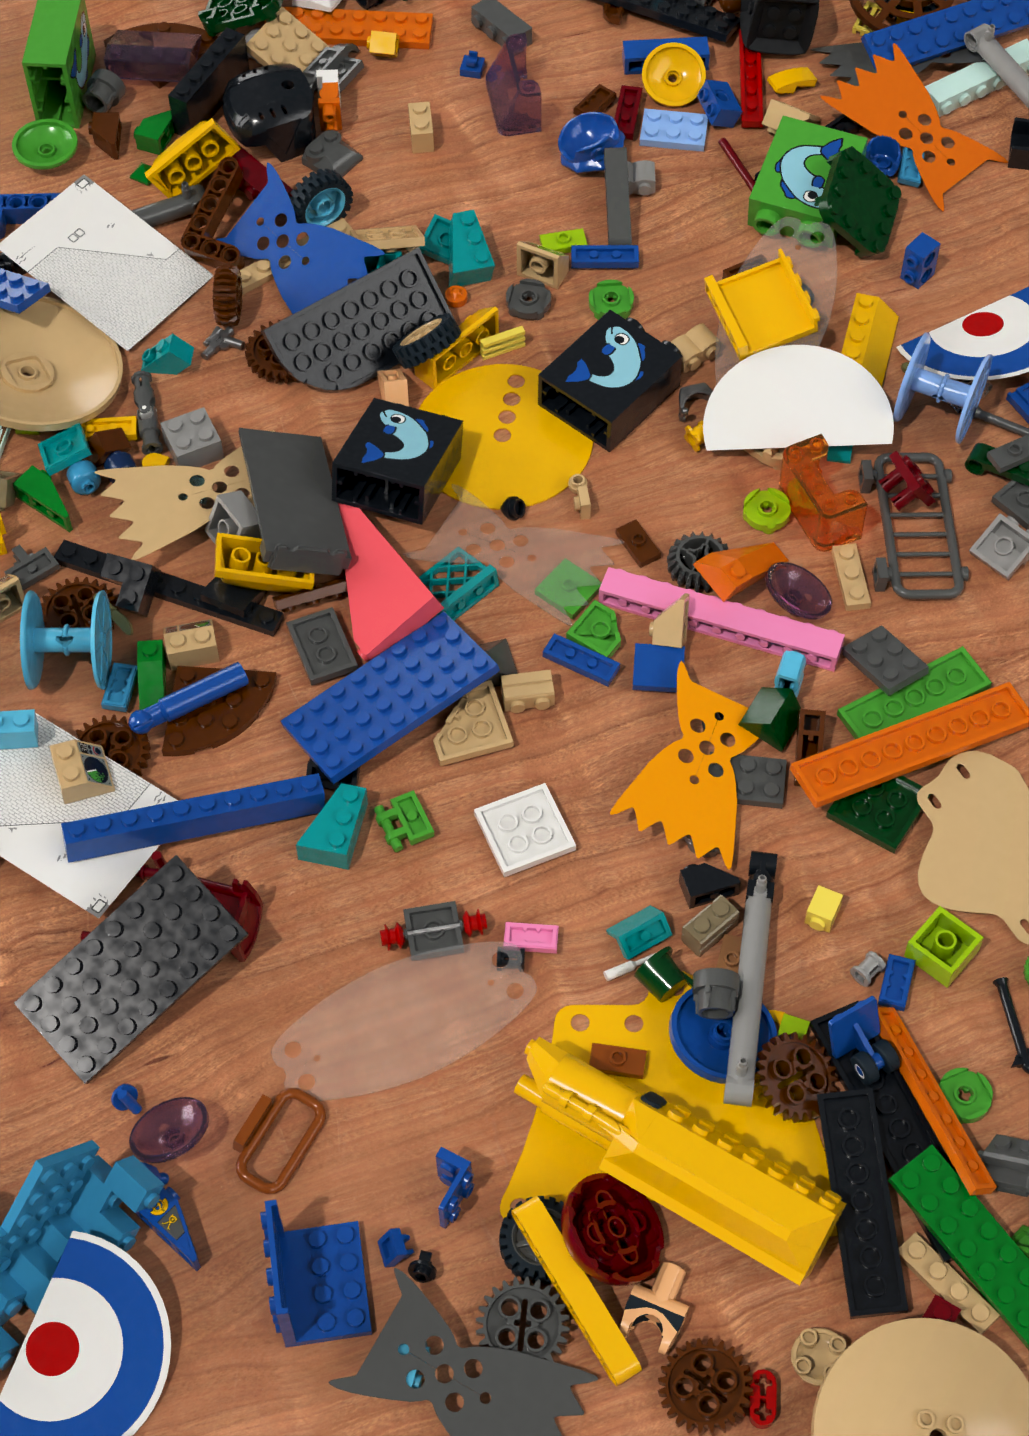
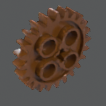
(262, 360)
(57, 616)
(132, 753)
(782, 1054)
(689, 1406)

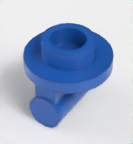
(125, 1098)

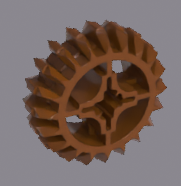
(227, 295)

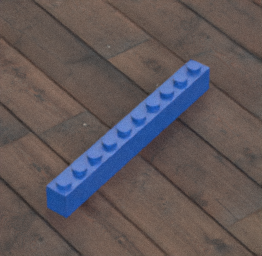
(192, 817)

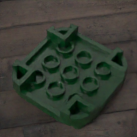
(237, 13)
(859, 202)

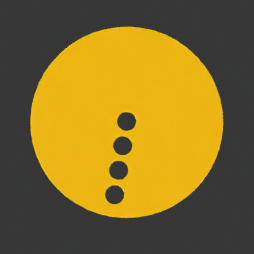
(536, 457)

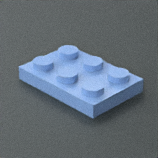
(673, 130)

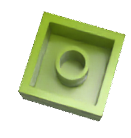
(943, 946)

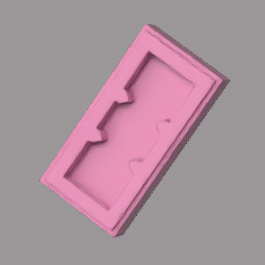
(532, 937)

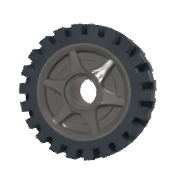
(515, 1248)

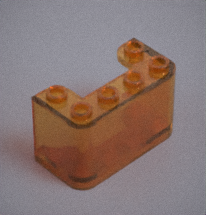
(823, 516)

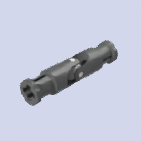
(145, 401)

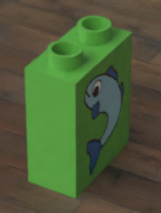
(59, 60)
(796, 174)

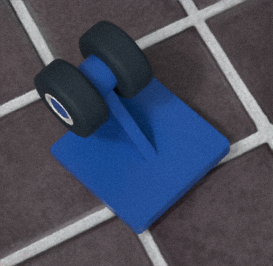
(852, 1031)

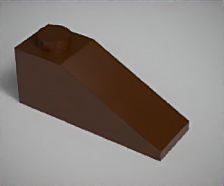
(809, 734)

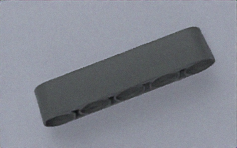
(617, 196)

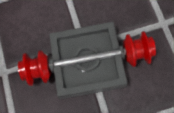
(433, 928)

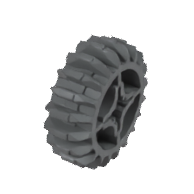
(687, 552)

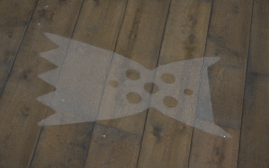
(548, 581)

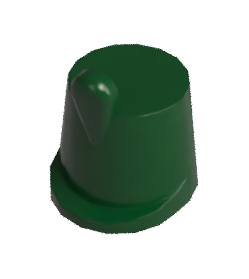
(662, 975)

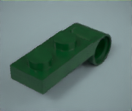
(978, 462)

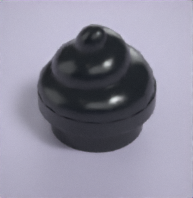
(513, 508)

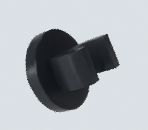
(422, 1269)

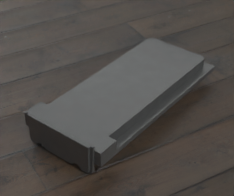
(294, 502)

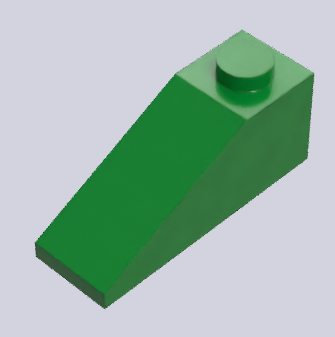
(39, 492)
(151, 672)

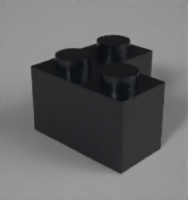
(137, 582)

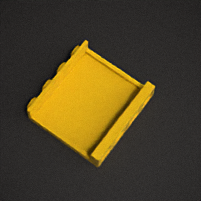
(763, 307)

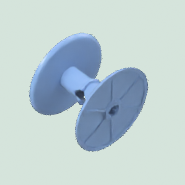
(941, 387)

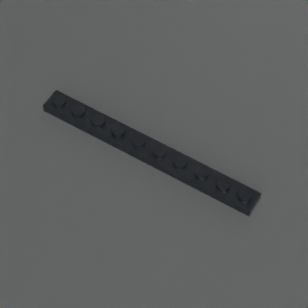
(172, 590)

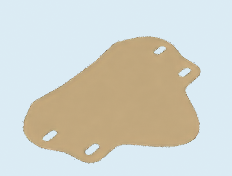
(978, 840)

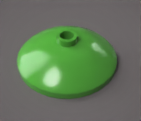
(44, 144)

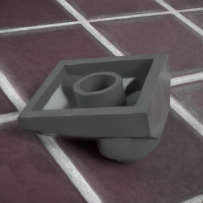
(330, 153)

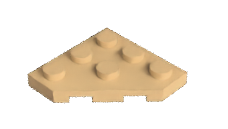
(473, 727)

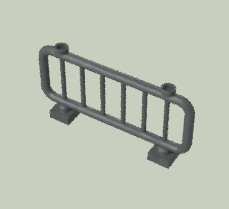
(884, 574)

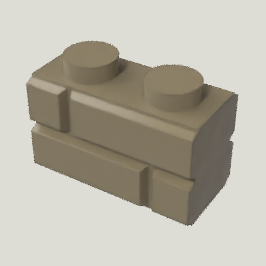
(710, 925)

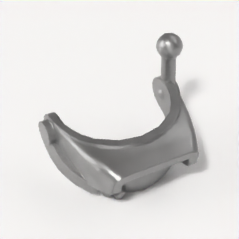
(691, 392)

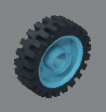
(321, 198)

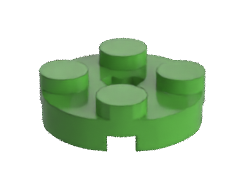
(622, 297)
(972, 1083)

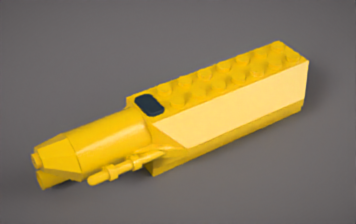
(687, 1163)

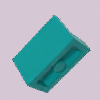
(640, 931)

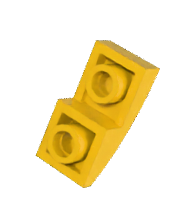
(789, 79)

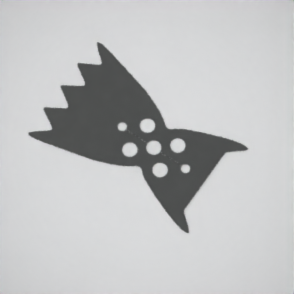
(855, 55)
(522, 1387)

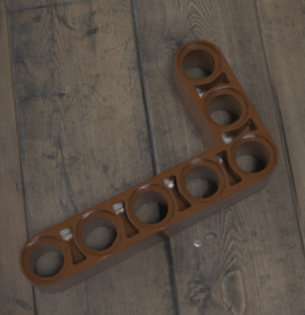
(212, 218)

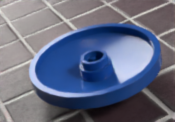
(706, 1042)

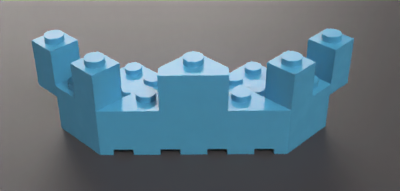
(62, 1196)

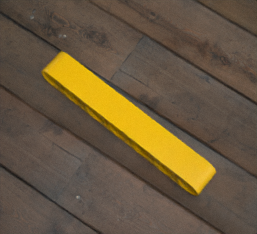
(576, 1291)

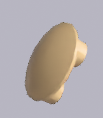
(815, 1353)

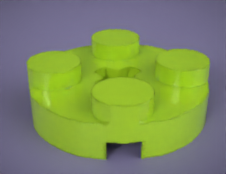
(766, 521)

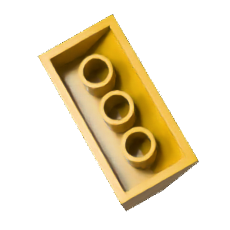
(870, 334)
(461, 352)

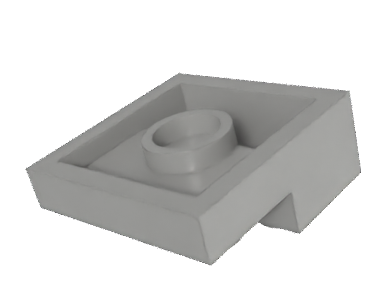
(1003, 546)

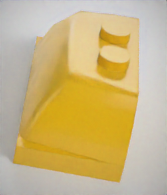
(191, 157)
(241, 564)

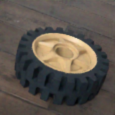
(426, 340)

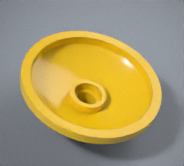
(675, 61)

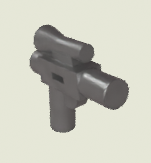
(220, 340)

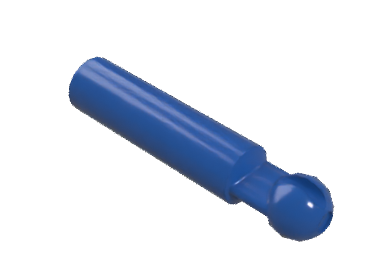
(189, 698)

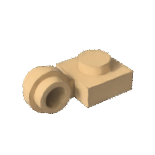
(578, 485)

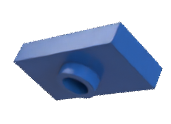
(896, 982)

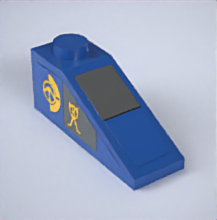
(170, 1225)

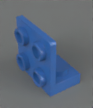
(457, 1174)

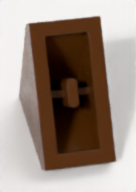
(105, 442)

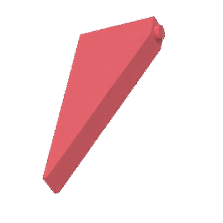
(382, 589)

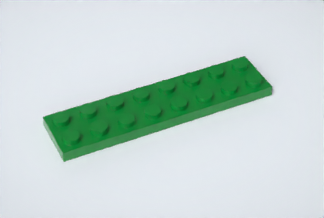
(968, 1236)

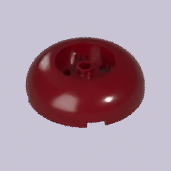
(600, 1214)

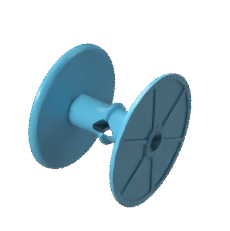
(37, 640)

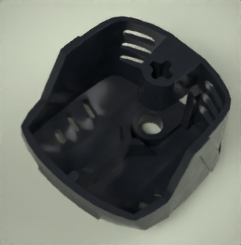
(275, 89)

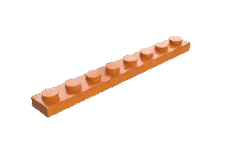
(935, 1105)

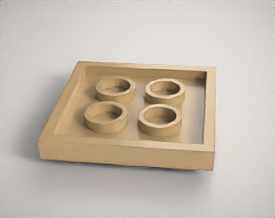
(285, 42)
(391, 237)

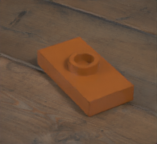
(618, 1060)

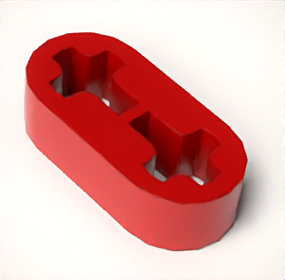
(769, 1399)

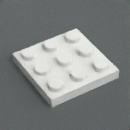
(524, 830)

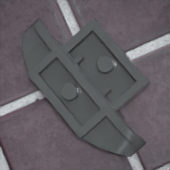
(335, 58)
(1008, 1164)

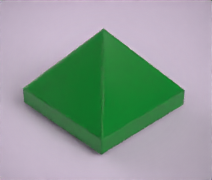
(139, 174)

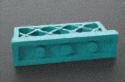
(469, 594)

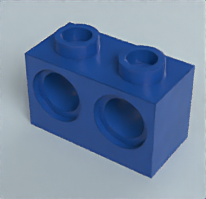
(920, 260)

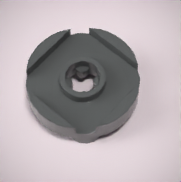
(528, 309)

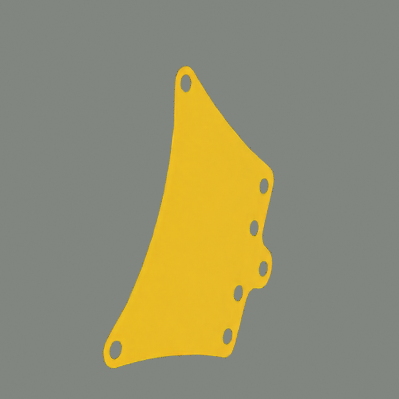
(560, 1157)

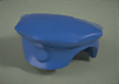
(584, 141)

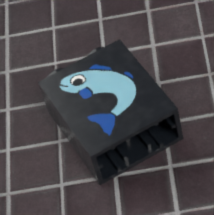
(610, 379)
(397, 460)

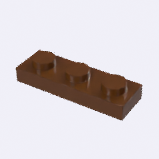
(332, 589)

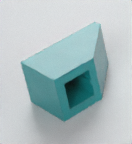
(168, 356)

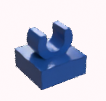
(472, 65)
(393, 1247)

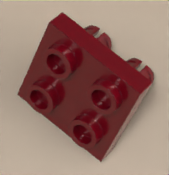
(916, 484)

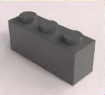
(498, 21)

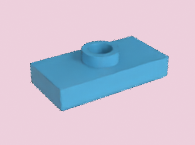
(908, 170)
(120, 687)

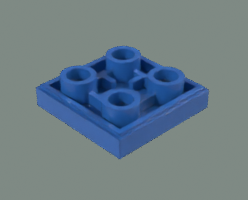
(656, 667)

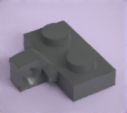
(32, 567)

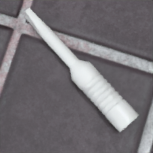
(624, 968)

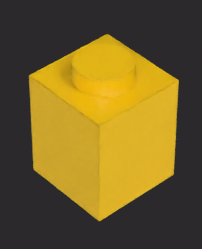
(383, 44)

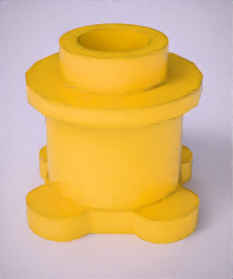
(695, 436)

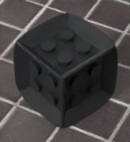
(778, 25)

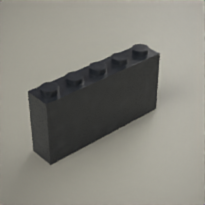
(202, 88)

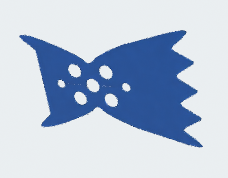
(331, 253)

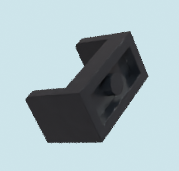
(1019, 144)

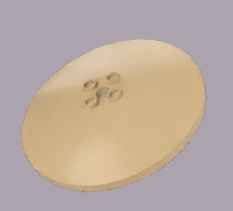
(70, 367)
(920, 1380)

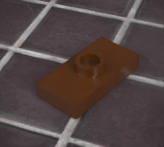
(595, 101)
(638, 543)

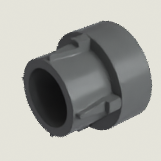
(103, 91)
(715, 992)

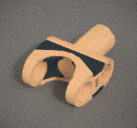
(658, 1306)

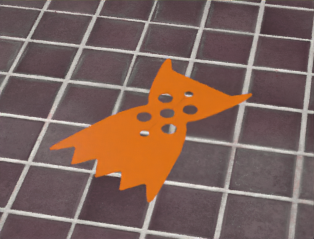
(898, 88)

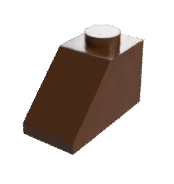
(106, 132)

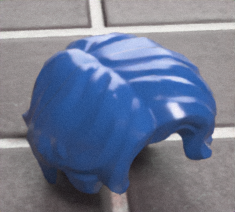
(884, 154)

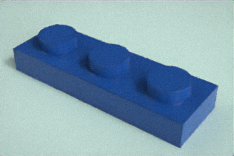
(604, 256)
(581, 660)

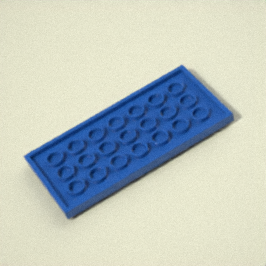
(389, 696)

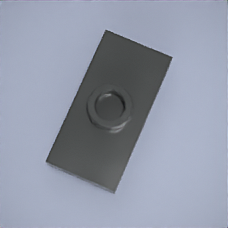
(1010, 454)

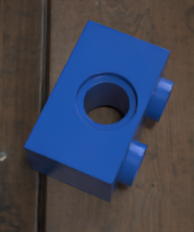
(719, 103)

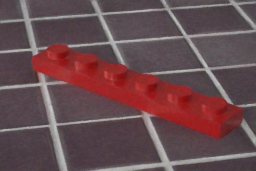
(750, 87)

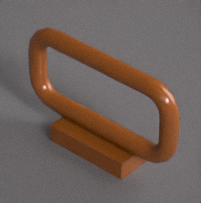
(258, 1125)

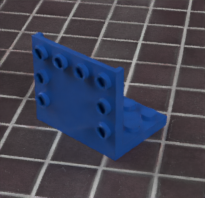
(315, 1280)

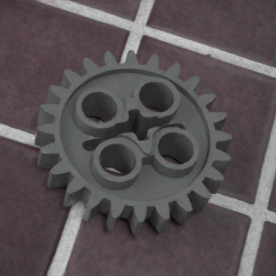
(548, 1328)

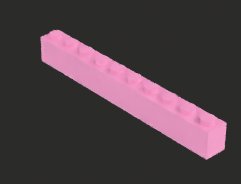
(723, 619)

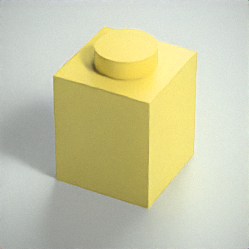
(823, 909)

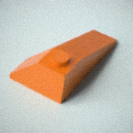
(738, 568)

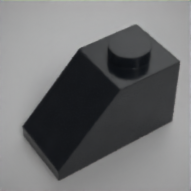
(705, 883)

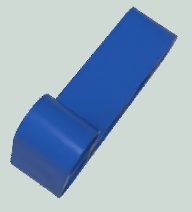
(21, 207)

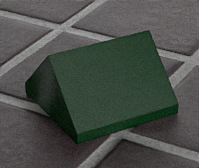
(772, 716)

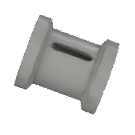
(868, 969)

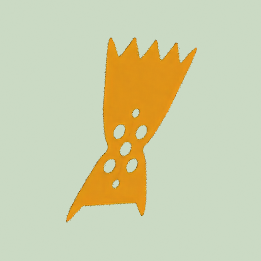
(664, 785)

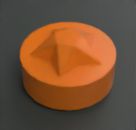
(456, 296)

